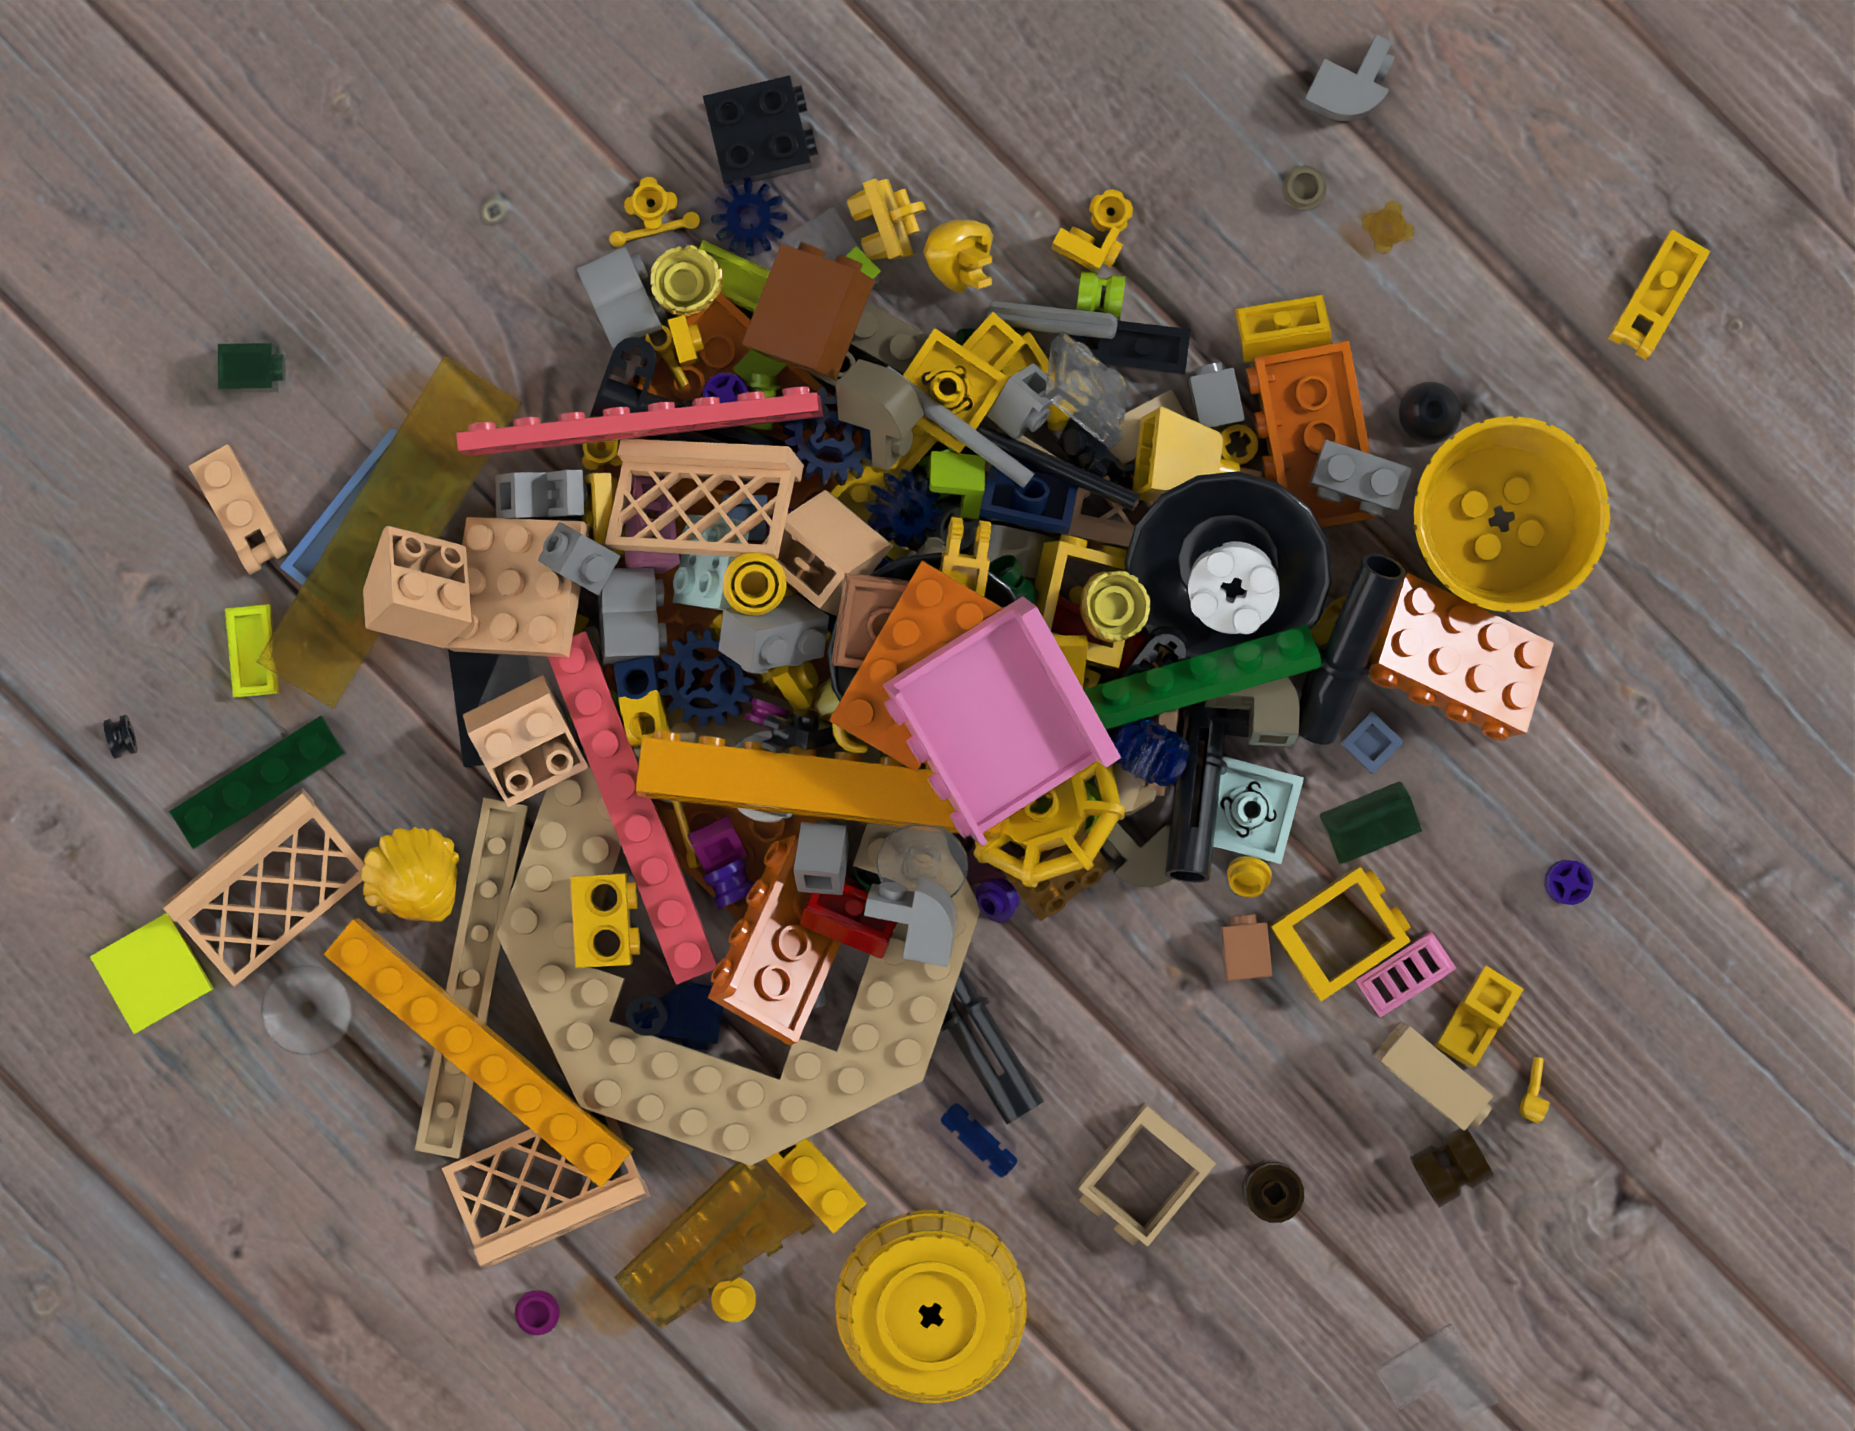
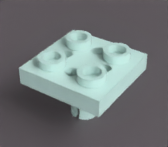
(701, 576)
(1277, 792)

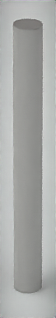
(972, 438)

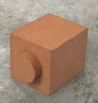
(1245, 948)

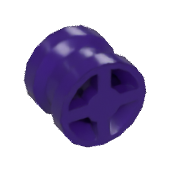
(722, 387)
(729, 883)
(1576, 884)

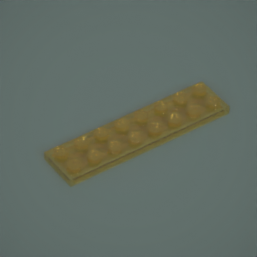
(412, 489)

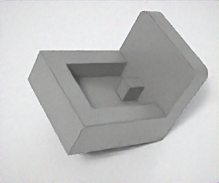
(578, 558)

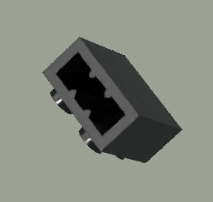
(760, 131)

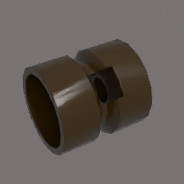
(1451, 1166)
(1273, 1191)

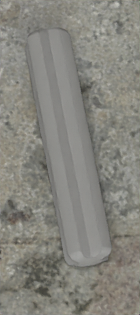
(1056, 319)

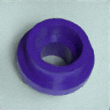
(997, 899)

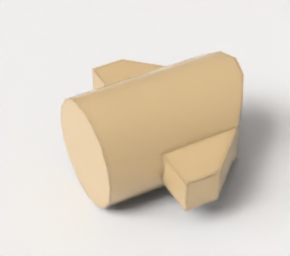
(1131, 790)

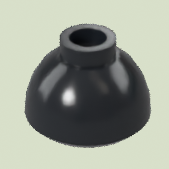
(1430, 412)

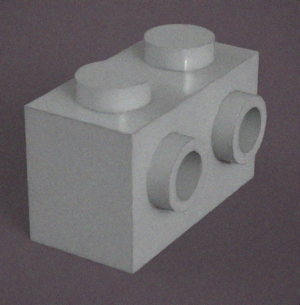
(1360, 478)
(779, 638)

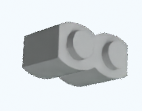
(621, 297)
(630, 616)

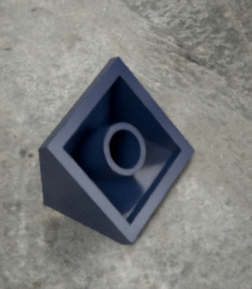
(1040, 506)

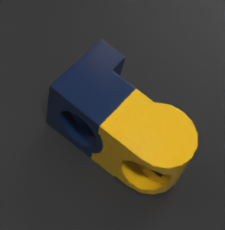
(640, 698)

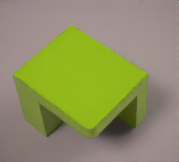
(958, 475)

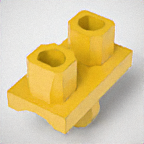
(892, 215)

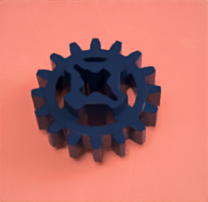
(840, 451)
(717, 692)

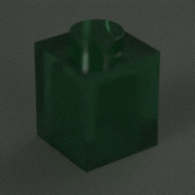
(250, 367)

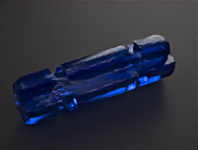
(978, 1140)

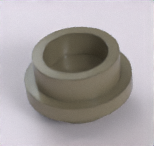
(1304, 188)

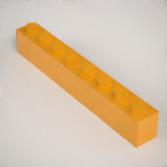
(791, 782)
(478, 1051)

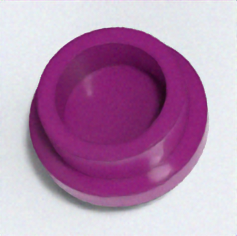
(537, 1312)

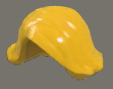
(412, 875)

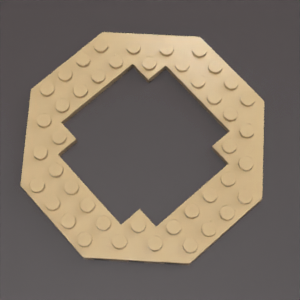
(680, 1088)

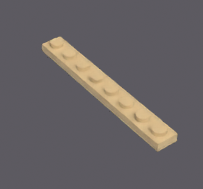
(473, 968)

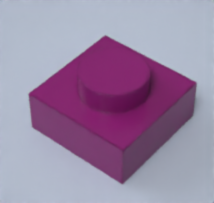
(717, 844)

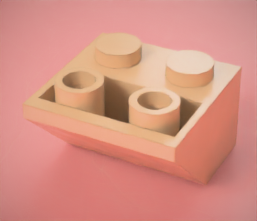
(822, 545)
(417, 588)
(525, 741)

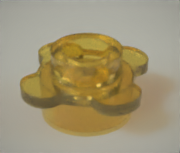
(1384, 239)

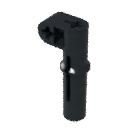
(618, 394)
(1346, 655)
(1192, 847)
(1012, 1091)

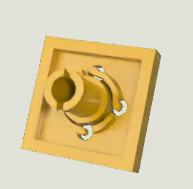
(981, 384)

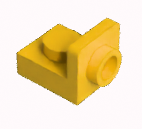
(1079, 248)

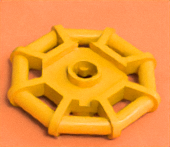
(1057, 828)

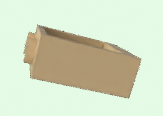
(1434, 1077)
(1127, 1226)

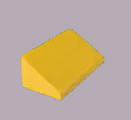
(1282, 326)

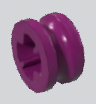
(762, 710)

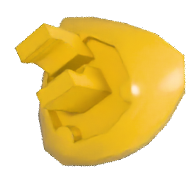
(958, 253)

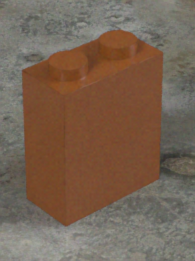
(809, 310)

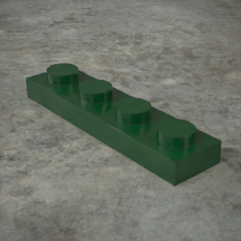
(257, 782)

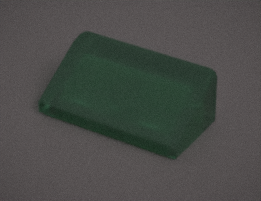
(1370, 822)

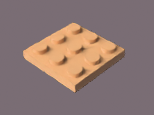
(513, 596)

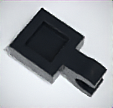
(1089, 452)
(799, 729)

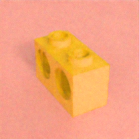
(590, 920)

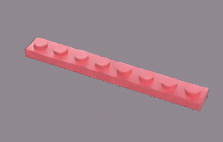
(620, 424)
(632, 816)

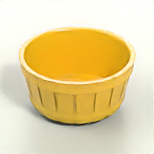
(1555, 508)
(926, 1262)

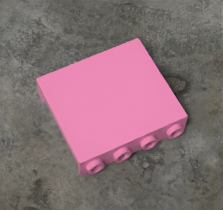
(998, 718)

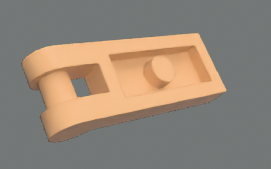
(238, 507)

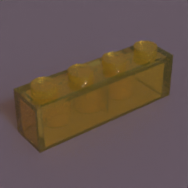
(711, 1243)

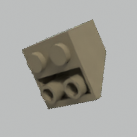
(882, 341)

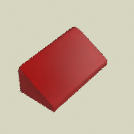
(844, 921)

